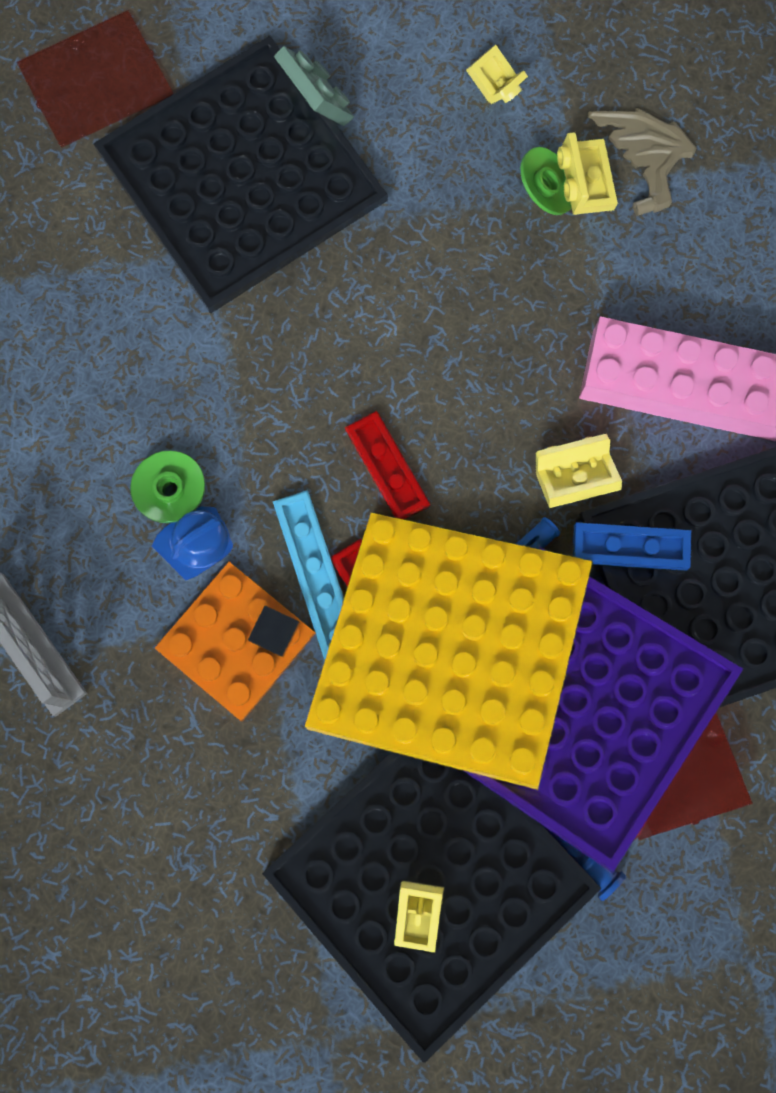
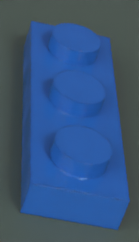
(632, 546)

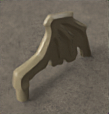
(649, 145)

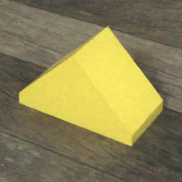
(418, 916)

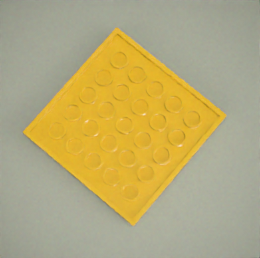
(451, 649)

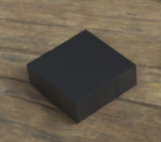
(274, 631)

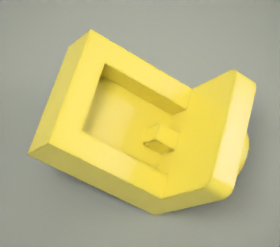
(495, 76)

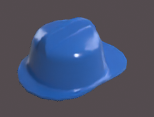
(194, 542)

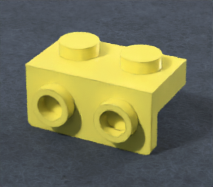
(587, 175)
(577, 471)

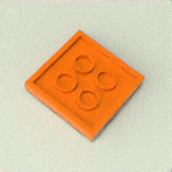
(214, 645)

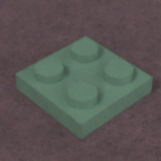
(313, 84)

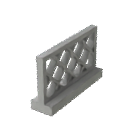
(35, 653)

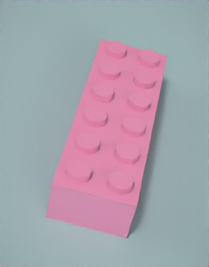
(681, 378)

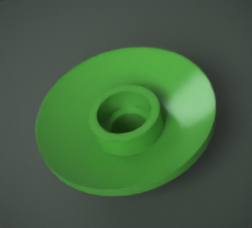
(544, 180)
(156, 474)

